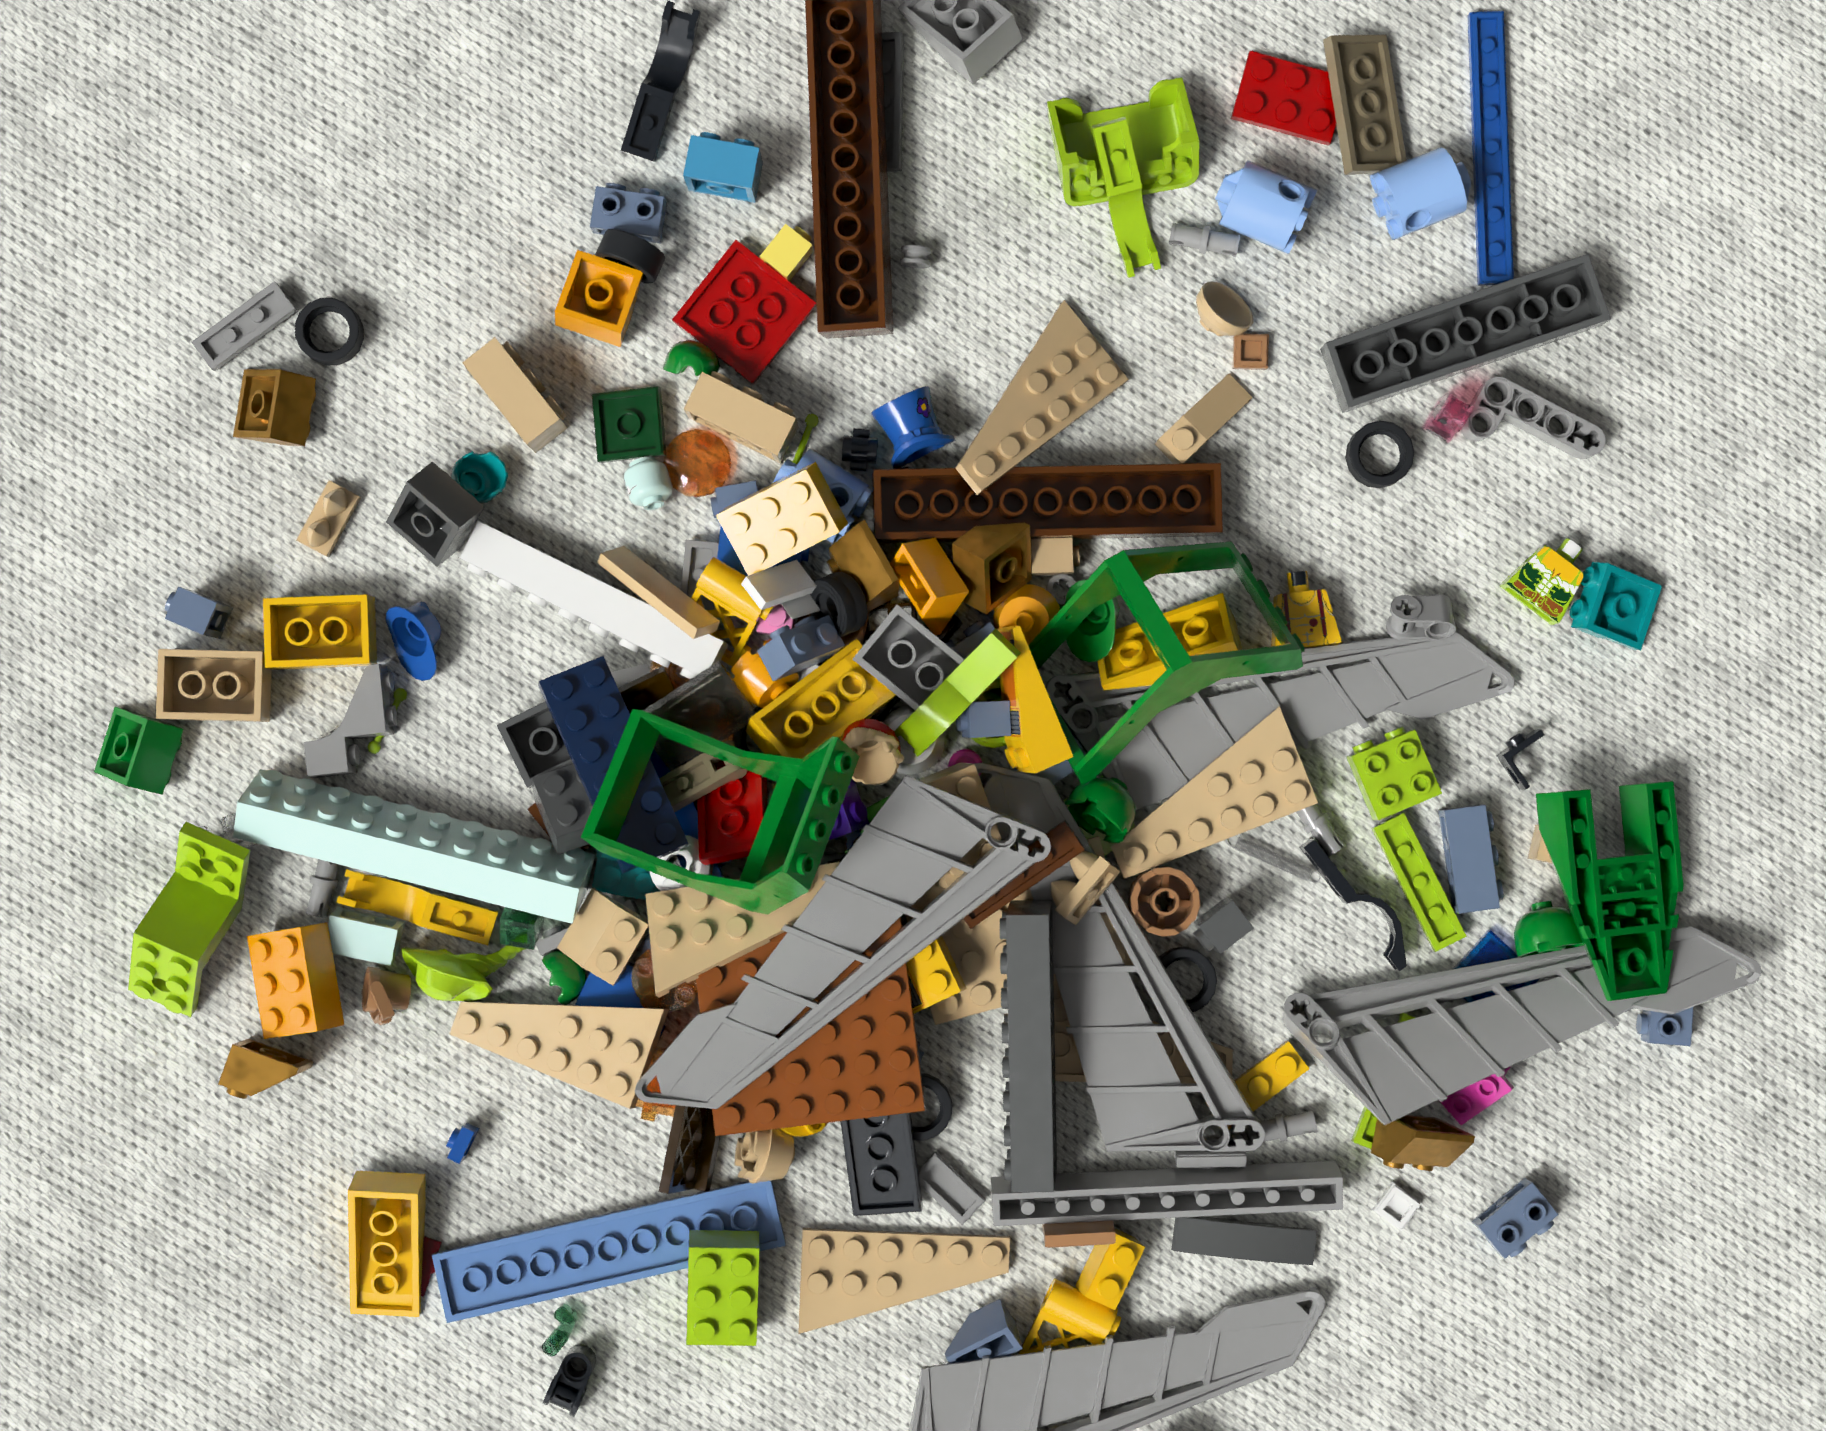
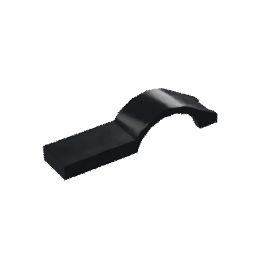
(661, 83)
(1395, 950)

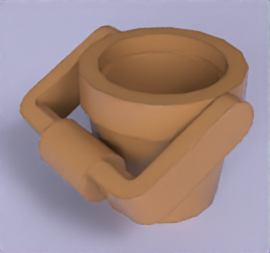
(384, 993)

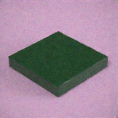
(629, 424)

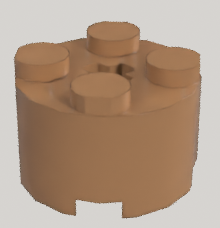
(1178, 887)

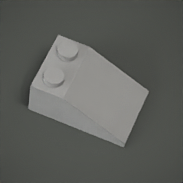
(965, 32)

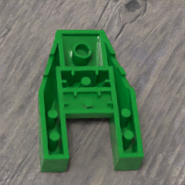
(1625, 901)

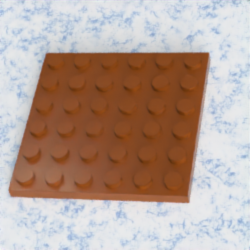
(847, 1070)

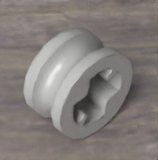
(915, 256)
(1070, 581)

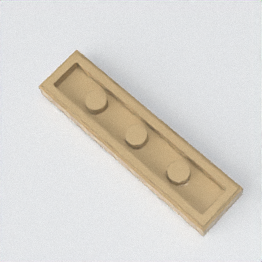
(658, 592)

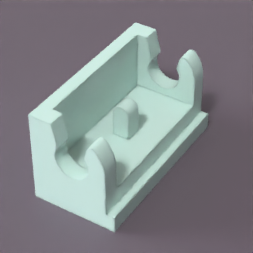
(365, 935)

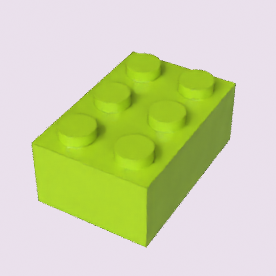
(722, 1287)

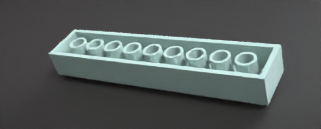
(413, 845)

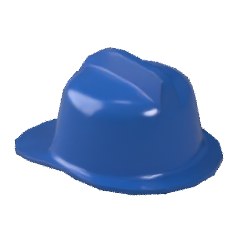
(414, 638)

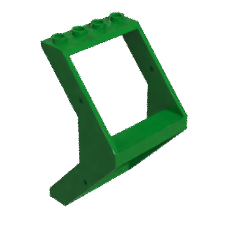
(1184, 674)
(790, 833)

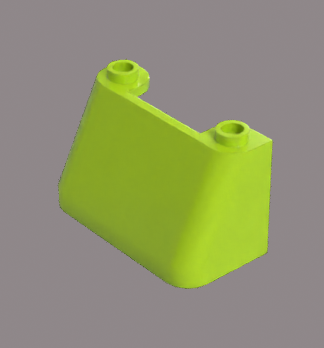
(1160, 134)

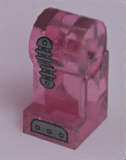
(1447, 417)

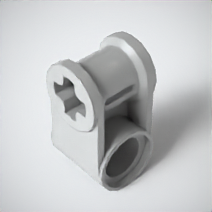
(1424, 615)

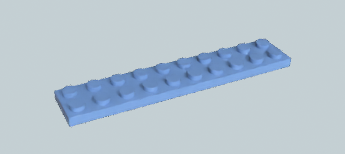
(598, 1250)

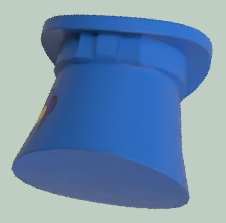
(911, 426)

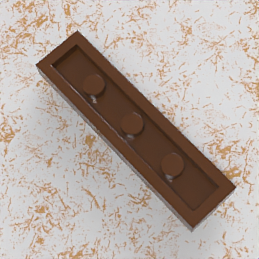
(1064, 847)

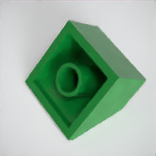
(139, 751)

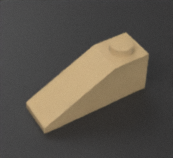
(1203, 420)

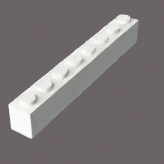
(589, 599)

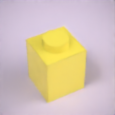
(788, 251)

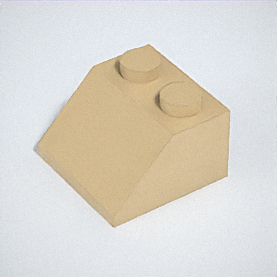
(604, 936)

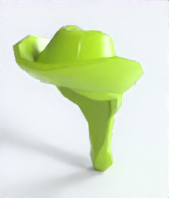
(455, 976)

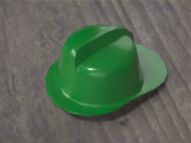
(1096, 633)

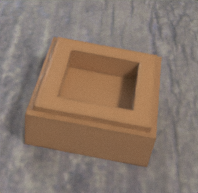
(1250, 351)

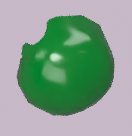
(691, 354)
(565, 974)

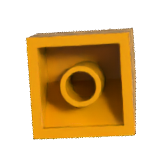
(598, 298)

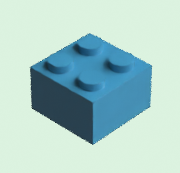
(723, 167)

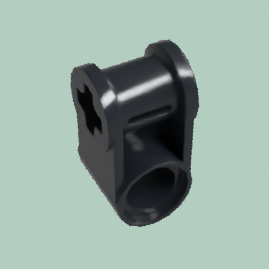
(570, 1384)

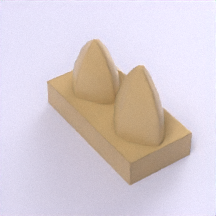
(328, 518)
(1094, 877)

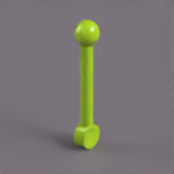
(811, 421)
(400, 695)

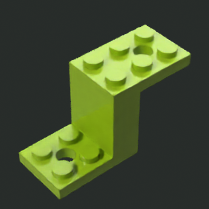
(188, 919)

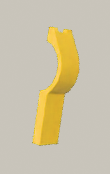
(418, 906)

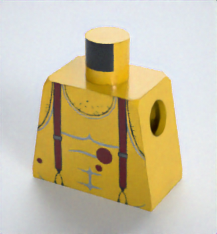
(1307, 612)

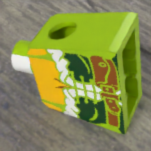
(1547, 581)

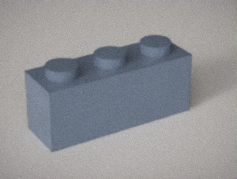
(1470, 858)

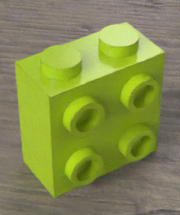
(1393, 773)

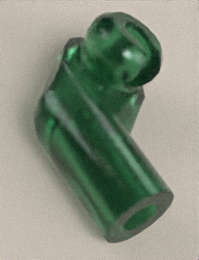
(561, 1334)

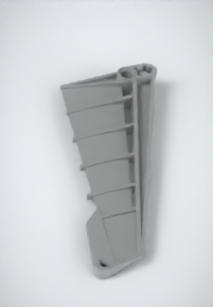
(1179, 742)
(883, 874)
(1118, 1045)
(1442, 1052)
(1055, 1385)

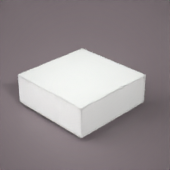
(1396, 1206)

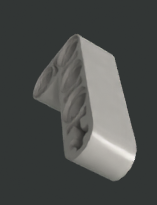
(1536, 425)

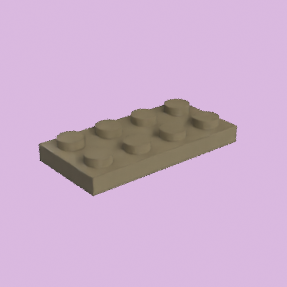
(1364, 102)

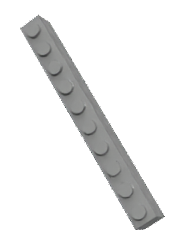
(1172, 1193)

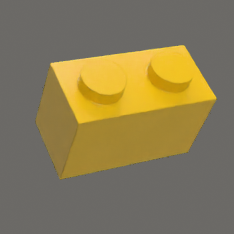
(1110, 1269)

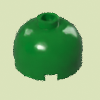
(1103, 807)
(1545, 930)

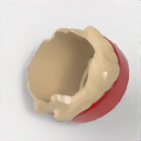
(877, 749)

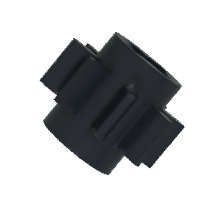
(859, 449)

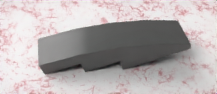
(1244, 1240)

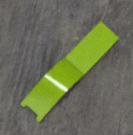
(1124, 195)
(957, 691)

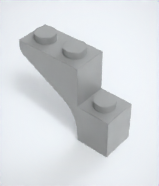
(366, 717)

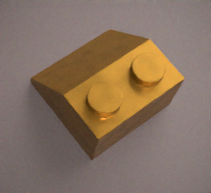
(275, 407)
(864, 560)
(993, 563)
(256, 1067)
(1419, 1142)

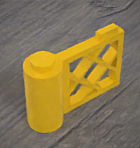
(723, 587)
(1074, 1313)

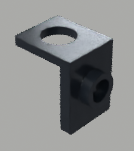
(1515, 745)

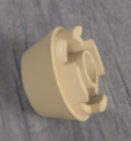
(764, 1155)

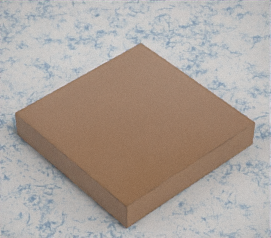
(1079, 1234)

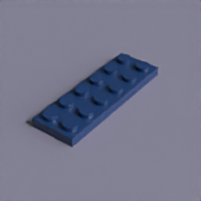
(591, 723)

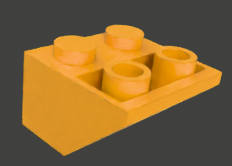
(929, 582)

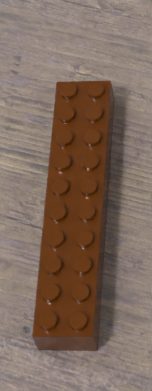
(849, 168)
(1053, 501)

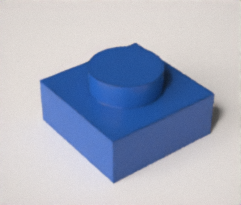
(461, 1142)

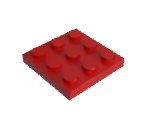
(744, 312)

